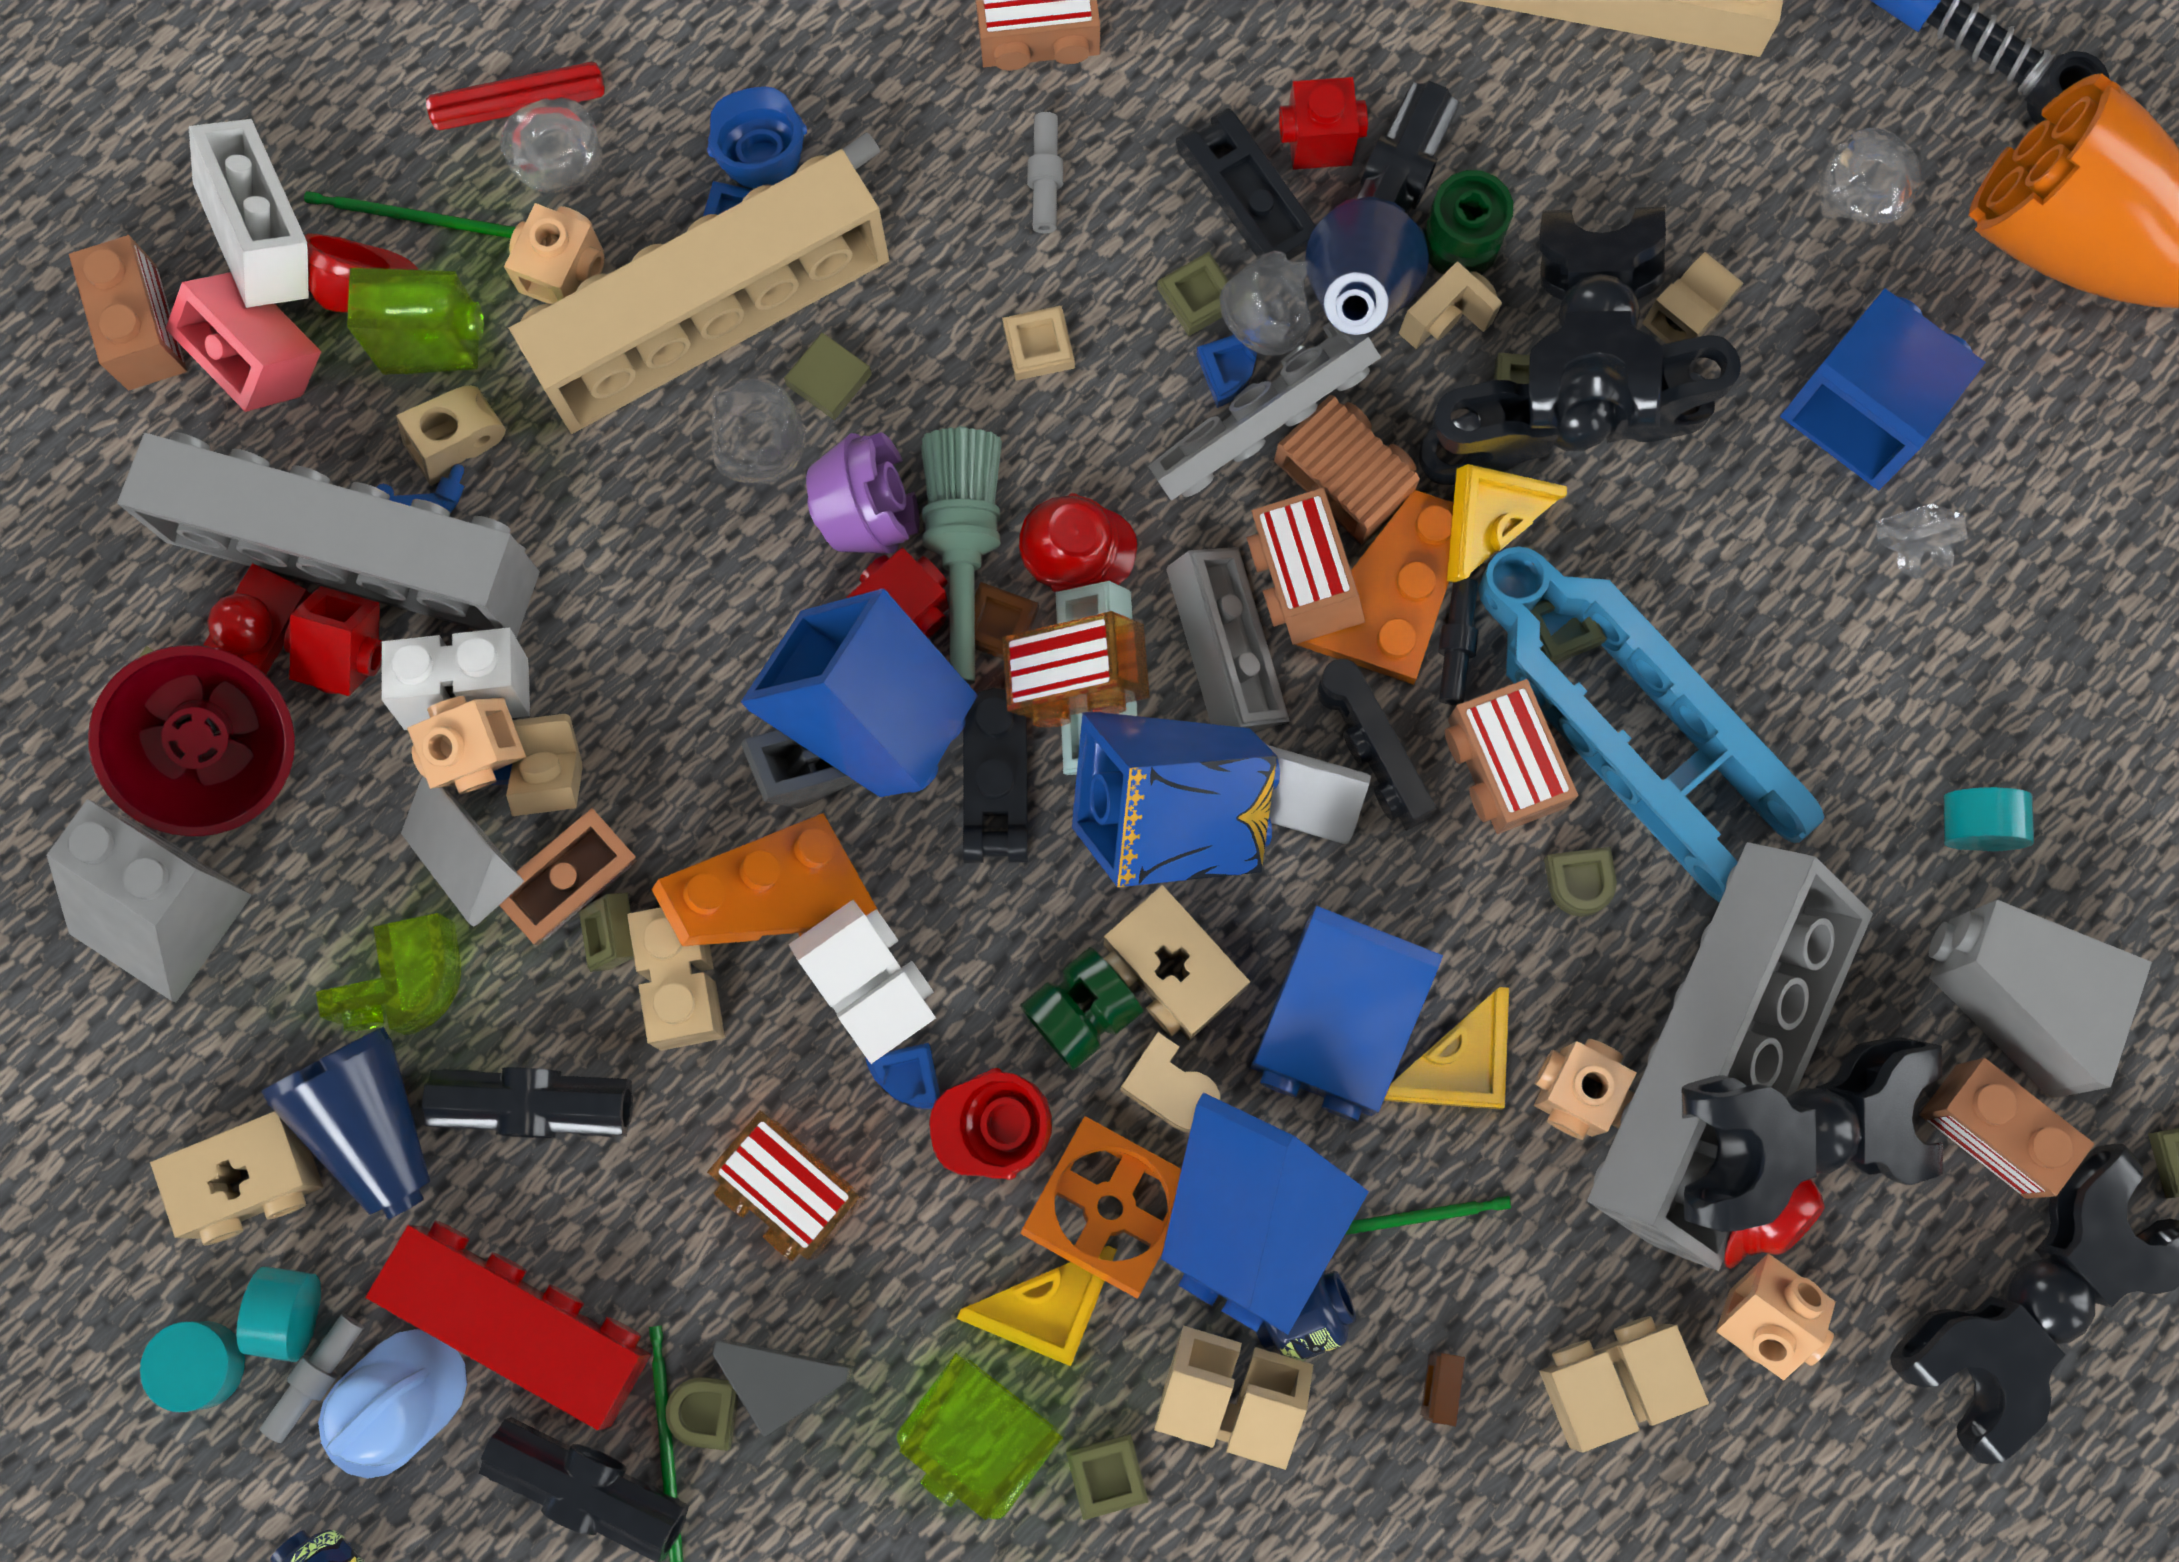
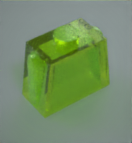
(414, 320)
(976, 1440)

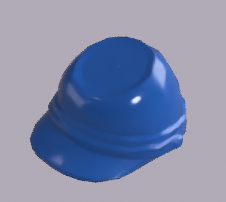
(756, 136)

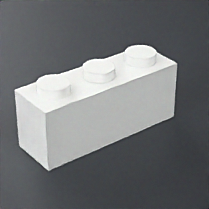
(249, 213)

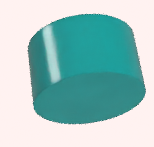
(1988, 819)
(278, 1314)
(191, 1366)

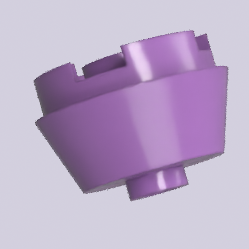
(860, 496)

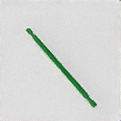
(410, 214)
(1427, 1215)
(664, 1432)

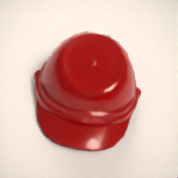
(331, 263)
(1076, 543)
(990, 1125)
(1782, 1234)

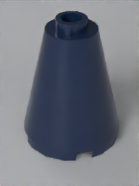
(1366, 263)
(358, 1122)

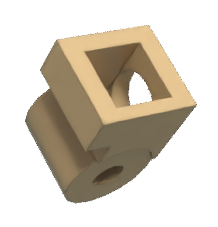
(1693, 300)
(449, 431)
(1165, 1087)

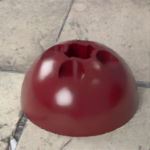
(188, 775)

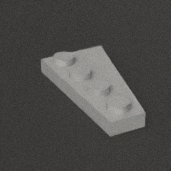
(1263, 408)

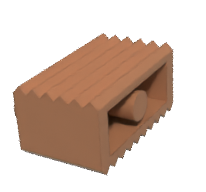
(1358, 472)

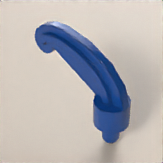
(446, 494)

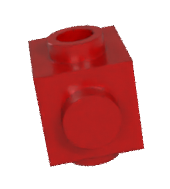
(1323, 123)
(912, 584)
(334, 641)

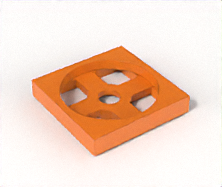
(1044, 1228)

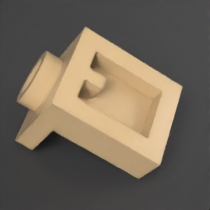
(1446, 301)
(552, 766)

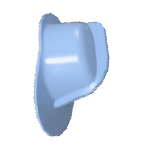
(392, 1403)

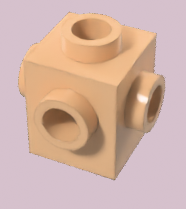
(553, 253)
(465, 743)
(1563, 1092)
(1777, 1318)

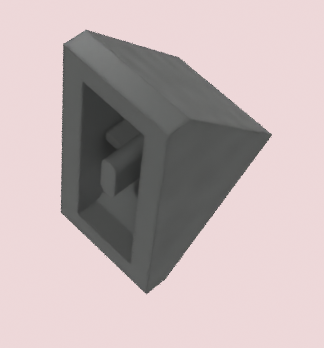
(789, 772)
(778, 1383)

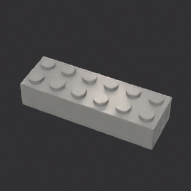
(330, 533)
(1744, 1013)

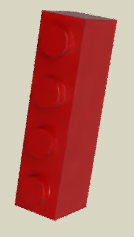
(510, 1325)

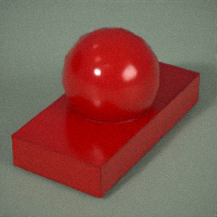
(255, 617)

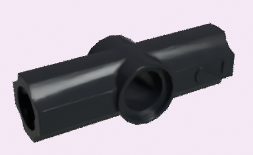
(1407, 155)
(528, 1102)
(584, 1489)

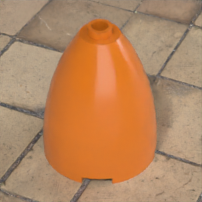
(2090, 197)

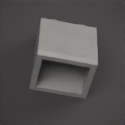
(140, 898)
(2041, 993)

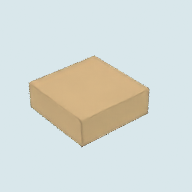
(1038, 343)

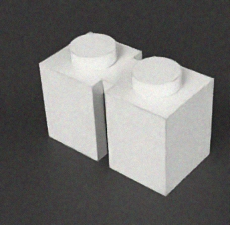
(476, 665)
(863, 980)

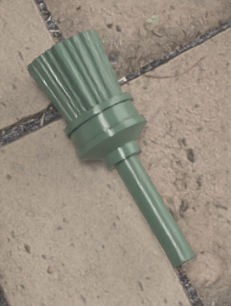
(961, 522)

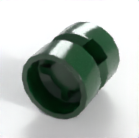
(1468, 221)
(1061, 1021)

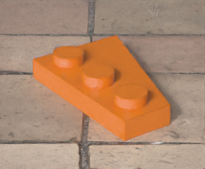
(1399, 590)
(763, 887)

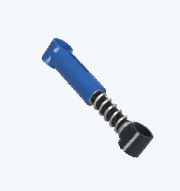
(2037, 73)

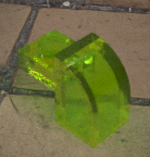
(416, 984)

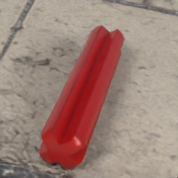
(507, 96)

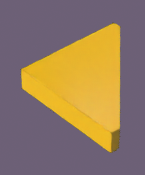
(1492, 512)
(1465, 1064)
(1043, 1312)

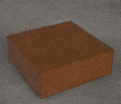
(1000, 615)
(1442, 1388)

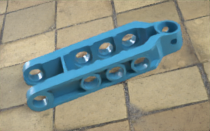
(1725, 743)

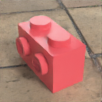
(248, 350)

